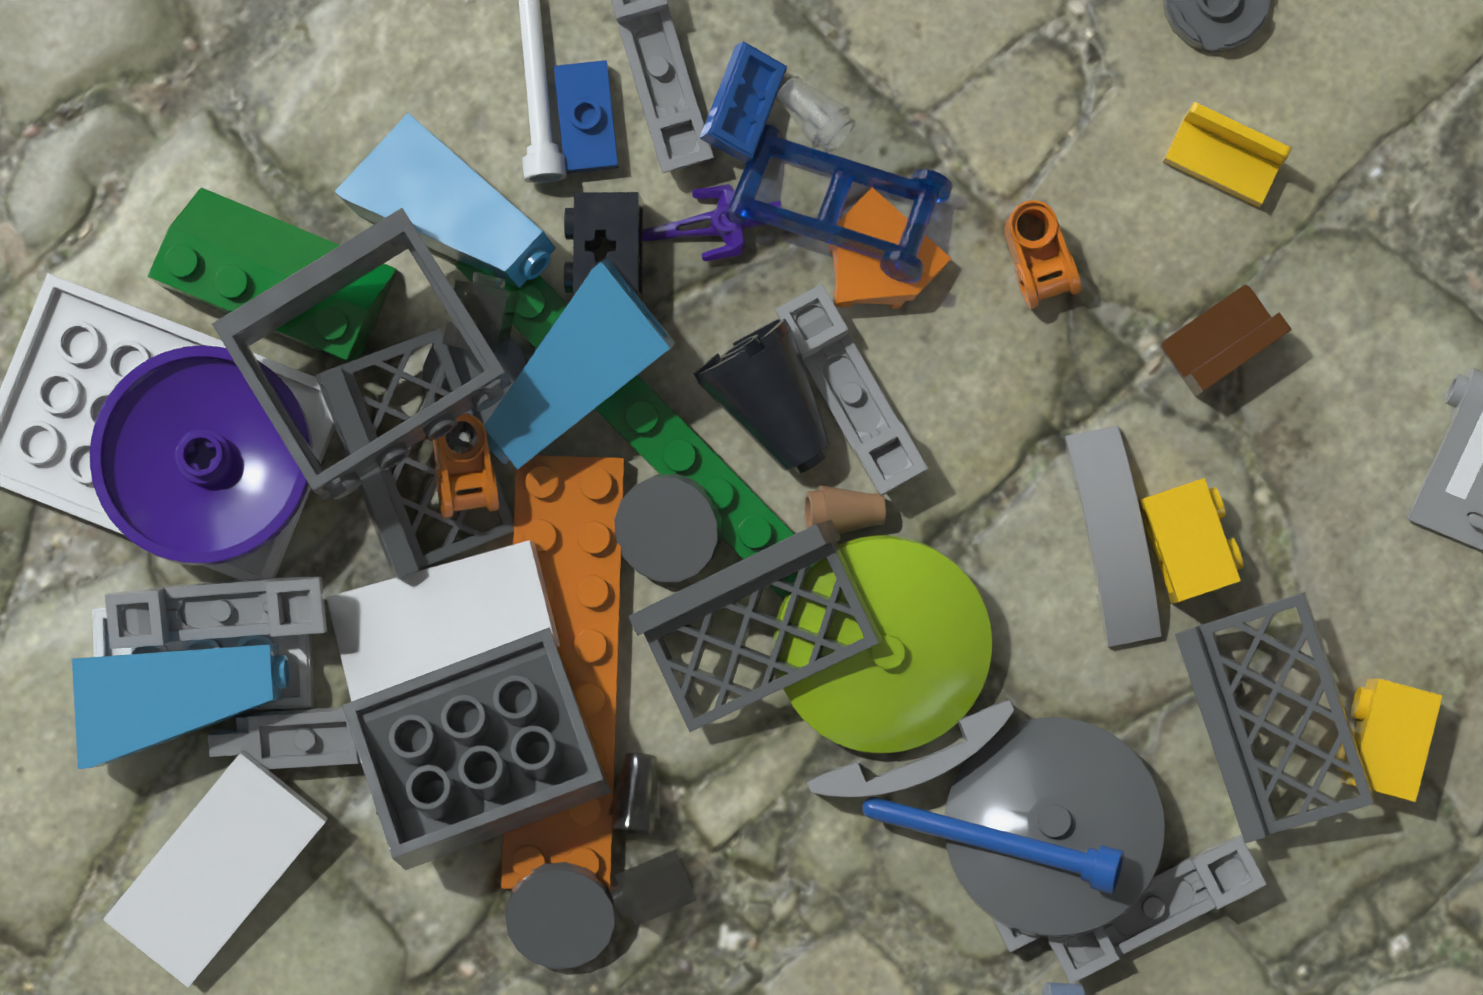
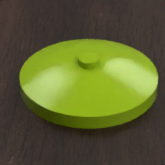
(930, 653)

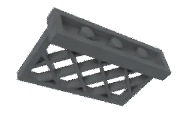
(379, 486)
(736, 583)
(1229, 732)

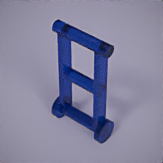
(897, 260)

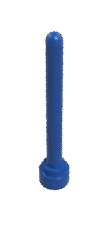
(1096, 866)

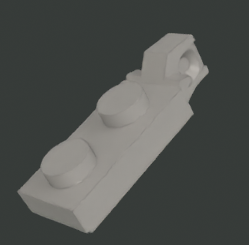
(289, 738)

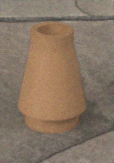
(846, 508)

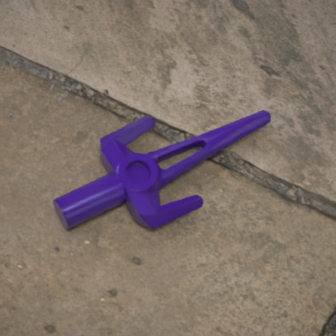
(721, 226)

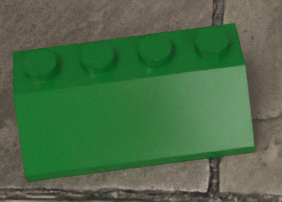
(234, 253)

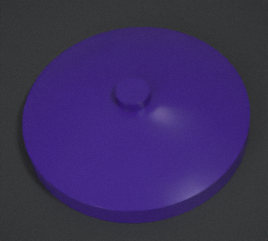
(194, 459)

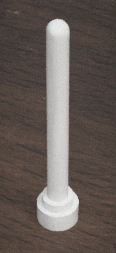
(543, 158)

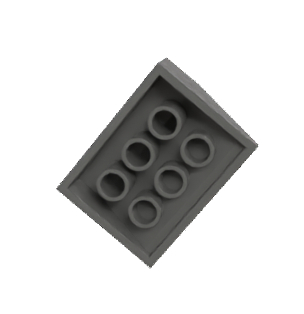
(475, 749)

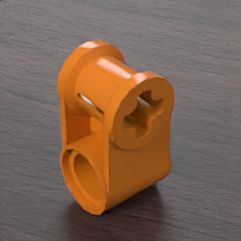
(1041, 257)
(465, 471)

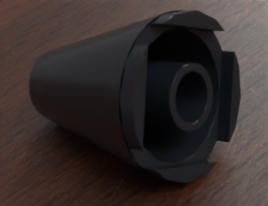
(769, 395)

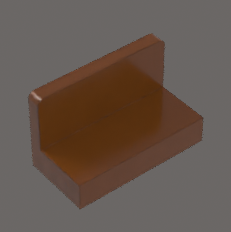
(1222, 339)

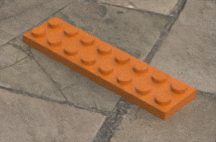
(570, 516)

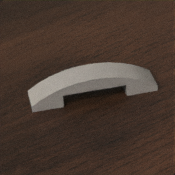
(662, 83)
(851, 391)
(1114, 536)
(215, 611)
(975, 730)
(1172, 898)

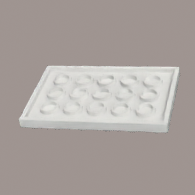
(62, 374)

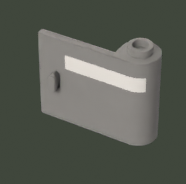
(1456, 474)

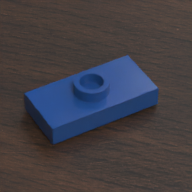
(743, 102)
(586, 116)

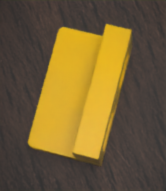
(1226, 154)

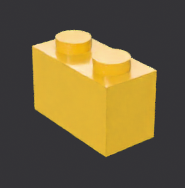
(1190, 540)
(1392, 736)

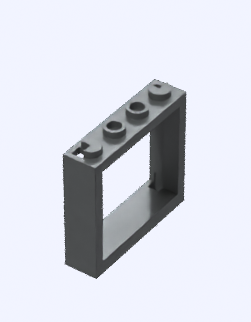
(314, 285)

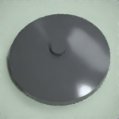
(1065, 788)

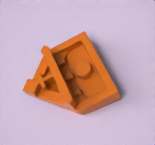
(860, 276)

